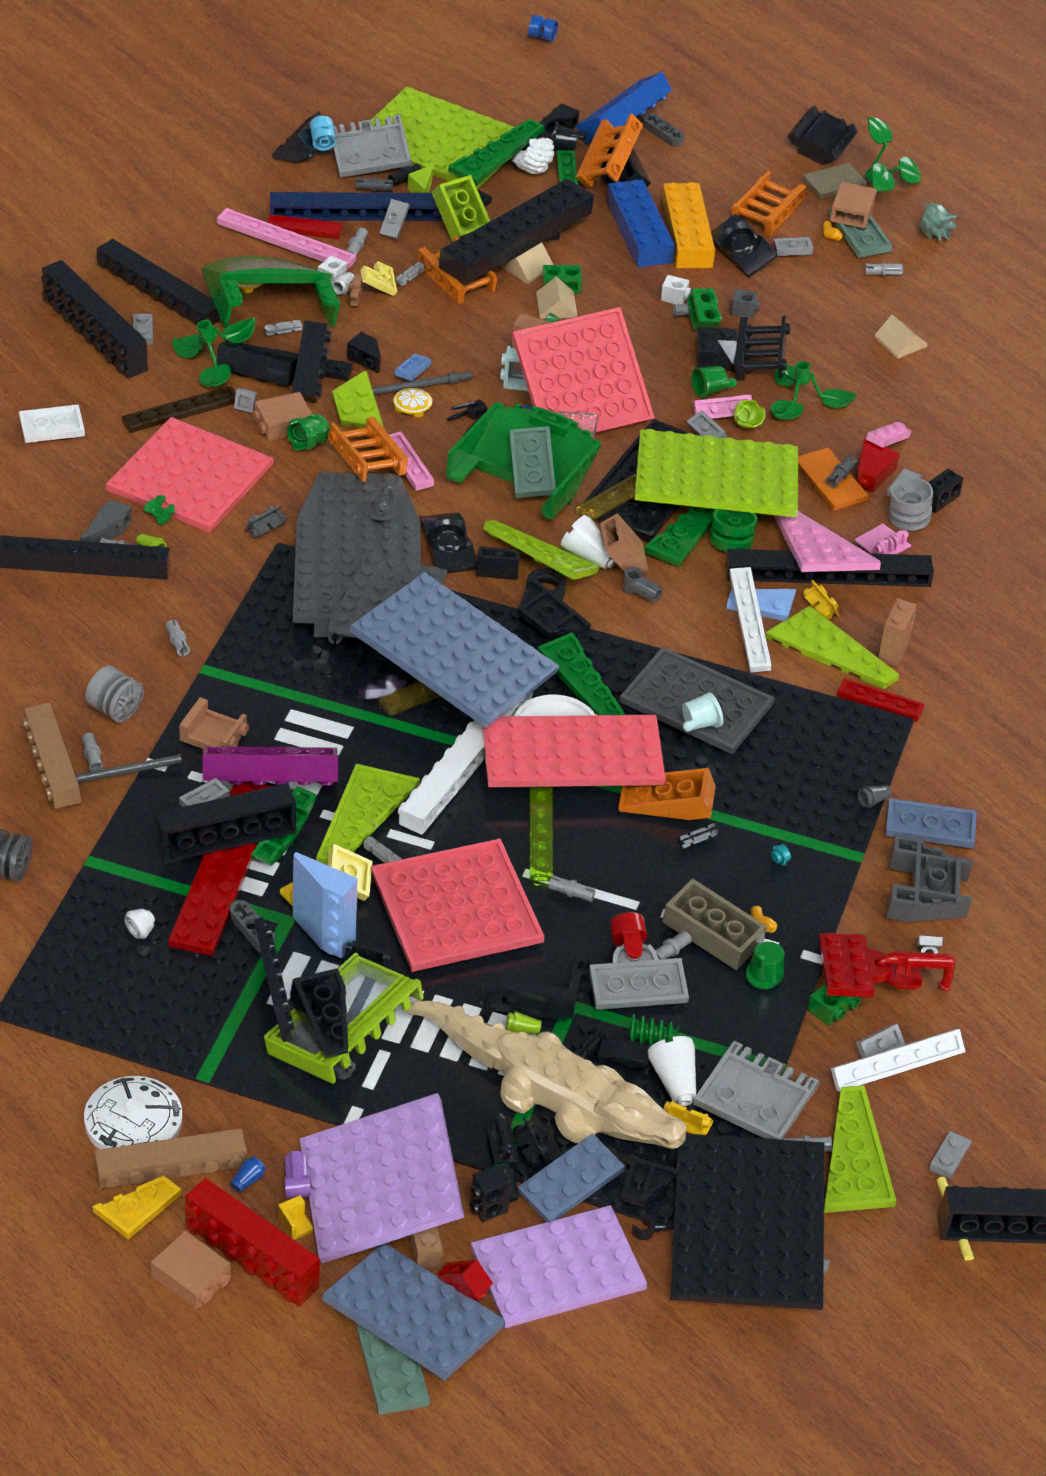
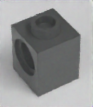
(744, 303)

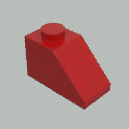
(466, 1277)

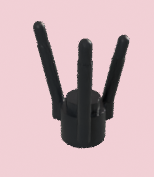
(474, 410)

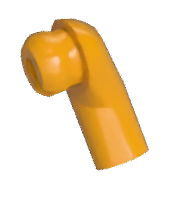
(830, 232)
(756, 912)

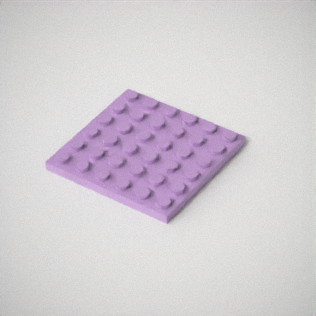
(381, 1178)

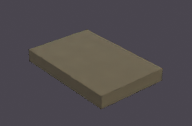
(827, 181)

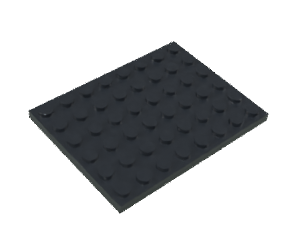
(749, 1222)

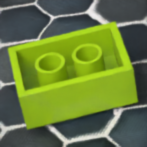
(460, 206)

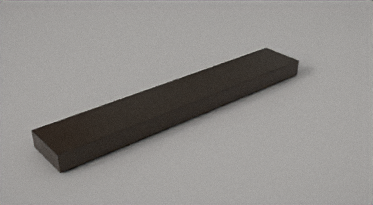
(179, 409)

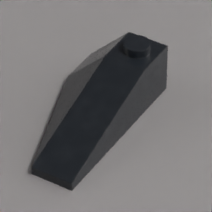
(299, 144)
(323, 1010)

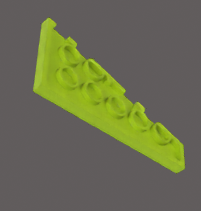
(543, 552)
(830, 645)
(364, 806)
(857, 1165)

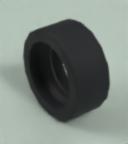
(550, 576)

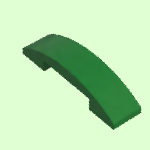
(272, 849)

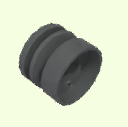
(14, 855)

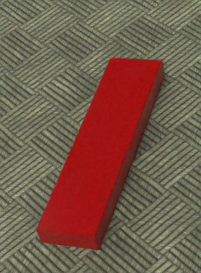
(307, 226)
(880, 699)

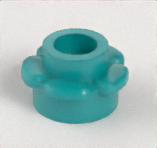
(780, 854)

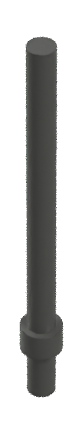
(451, 378)
(130, 768)

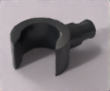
(653, 1227)

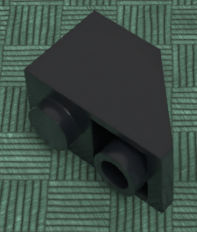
(364, 351)

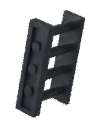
(745, 342)

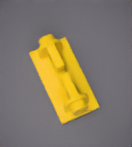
(818, 594)
(695, 1121)

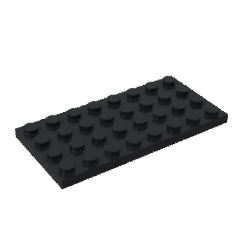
(641, 516)

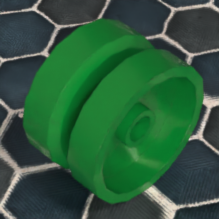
(733, 529)

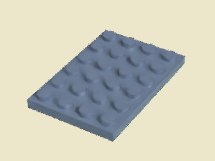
(414, 1311)

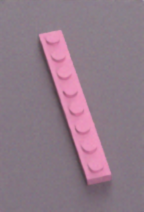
(283, 237)

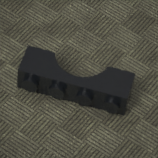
(564, 115)

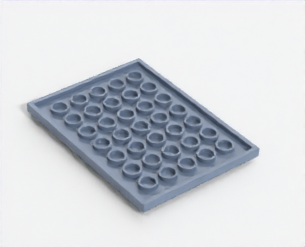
(454, 649)

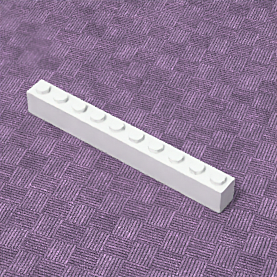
(446, 777)

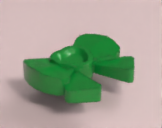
(155, 508)

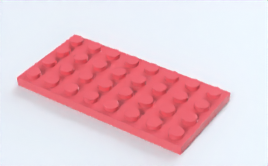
(573, 751)

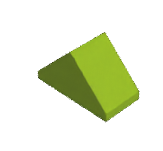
(420, 180)

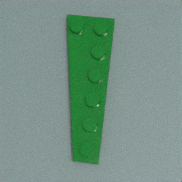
(496, 153)
(682, 536)
(579, 675)

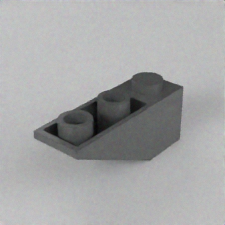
(109, 522)

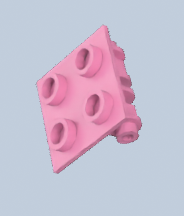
(884, 540)

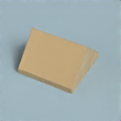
(529, 264)
(556, 299)
(899, 338)

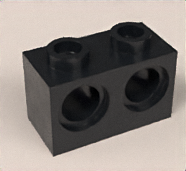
(946, 489)
(490, 1193)

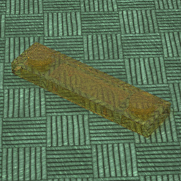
(608, 499)
(407, 698)

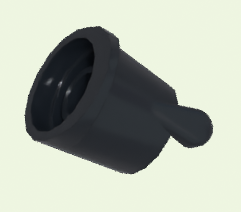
(566, 138)

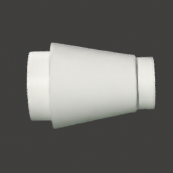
(342, 282)

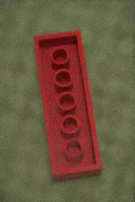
(252, 1242)

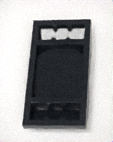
(743, 245)
(448, 542)

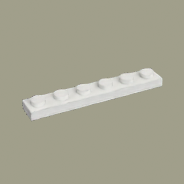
(750, 619)
(898, 1059)

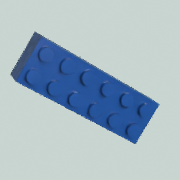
(633, 101)
(640, 223)

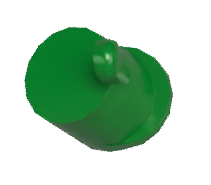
(710, 380)
(766, 966)

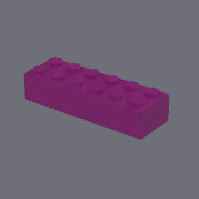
(271, 764)

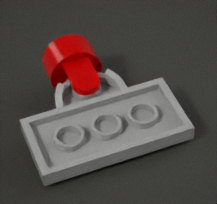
(636, 973)

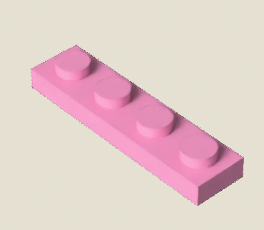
(416, 471)

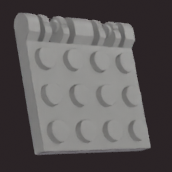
(371, 147)
(755, 1094)

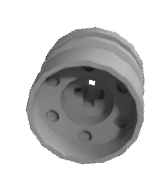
(911, 503)
(114, 693)

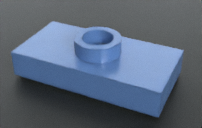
(413, 367)

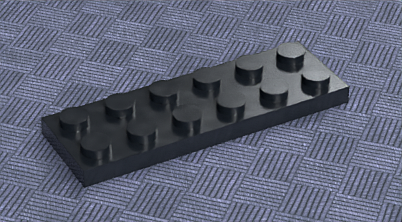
(274, 979)

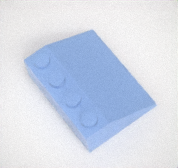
(324, 904)

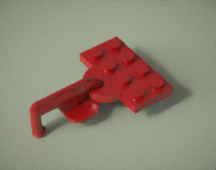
(853, 968)

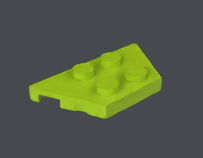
(356, 402)

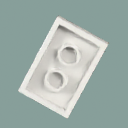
(51, 423)

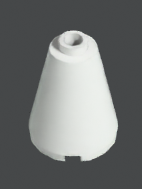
(587, 543)
(676, 1068)

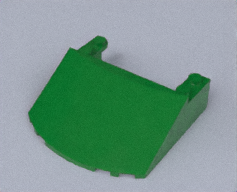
(225, 274)
(489, 450)

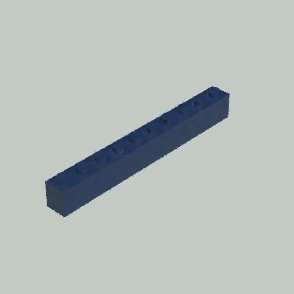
(351, 205)

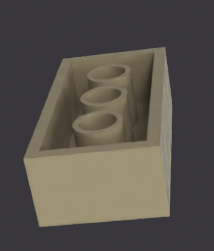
(714, 924)

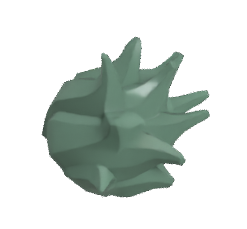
(937, 221)

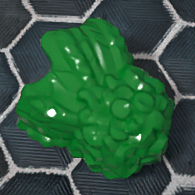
(308, 432)

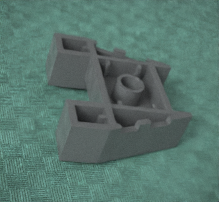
(934, 882)

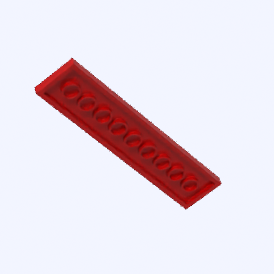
(212, 893)

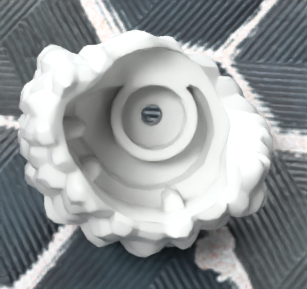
(536, 157)

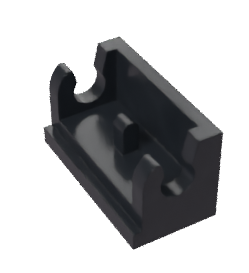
(498, 563)

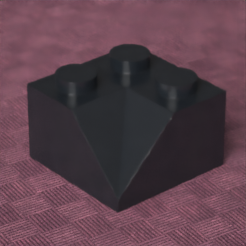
(716, 347)

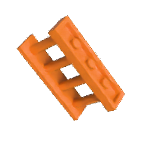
(600, 146)
(778, 214)
(448, 283)
(377, 437)

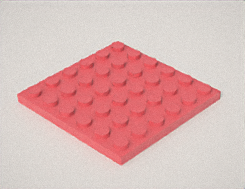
(585, 368)
(193, 471)
(456, 905)

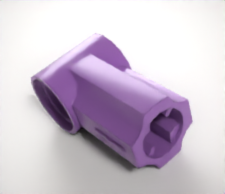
(296, 1179)

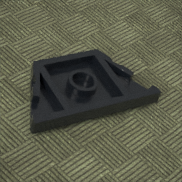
(549, 613)

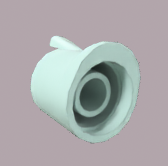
(702, 713)

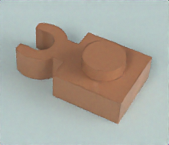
(355, 288)

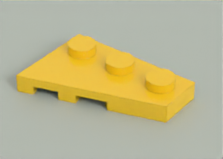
(135, 1210)

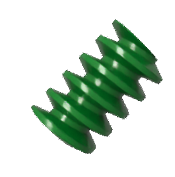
(650, 1031)

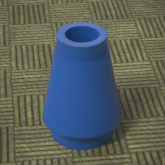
(249, 1173)

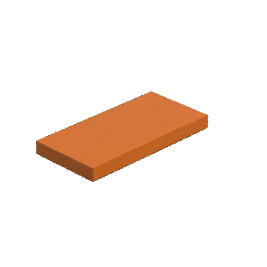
(817, 467)

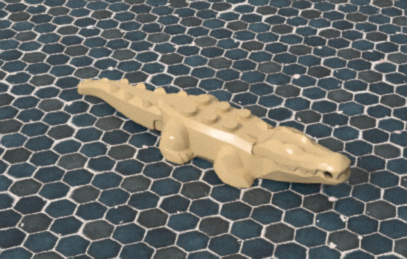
(550, 1075)

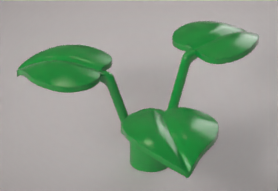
(878, 174)
(190, 345)
(801, 375)

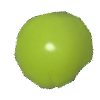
(749, 414)

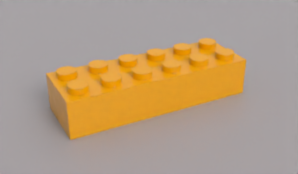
(688, 225)

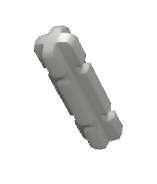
(410, 273)
(283, 327)
(380, 850)

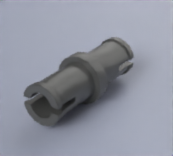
(374, 184)
(841, 471)

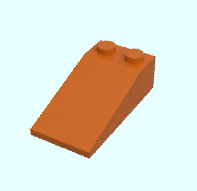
(684, 796)

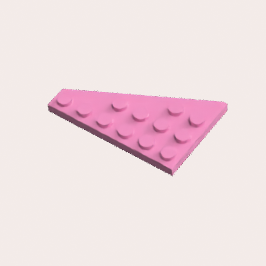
(821, 549)

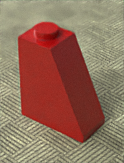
(876, 465)

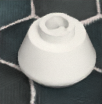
(139, 922)

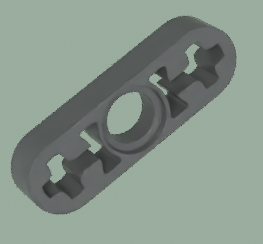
(657, 126)
(241, 922)

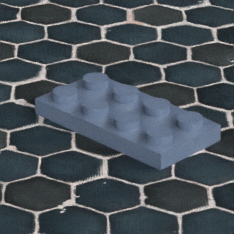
(931, 823)
(571, 1179)

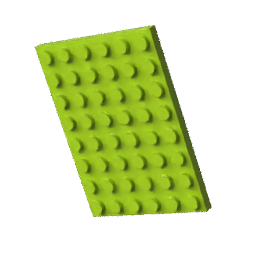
(440, 130)
(717, 473)

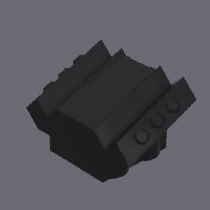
(821, 136)

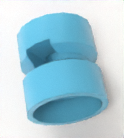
(322, 133)

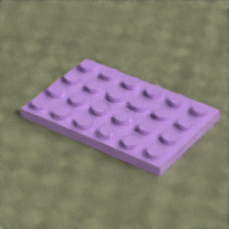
(559, 1266)

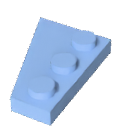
(772, 602)

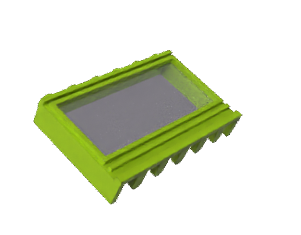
(370, 998)

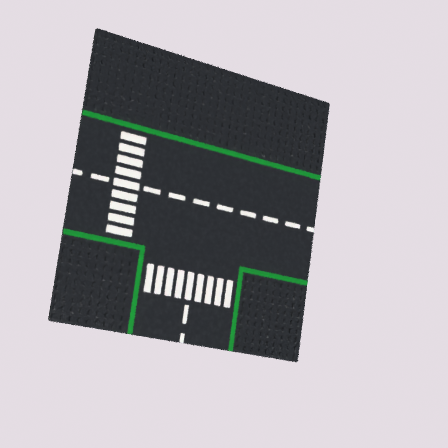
(209, 1014)

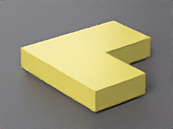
(380, 277)

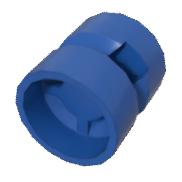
(543, 28)

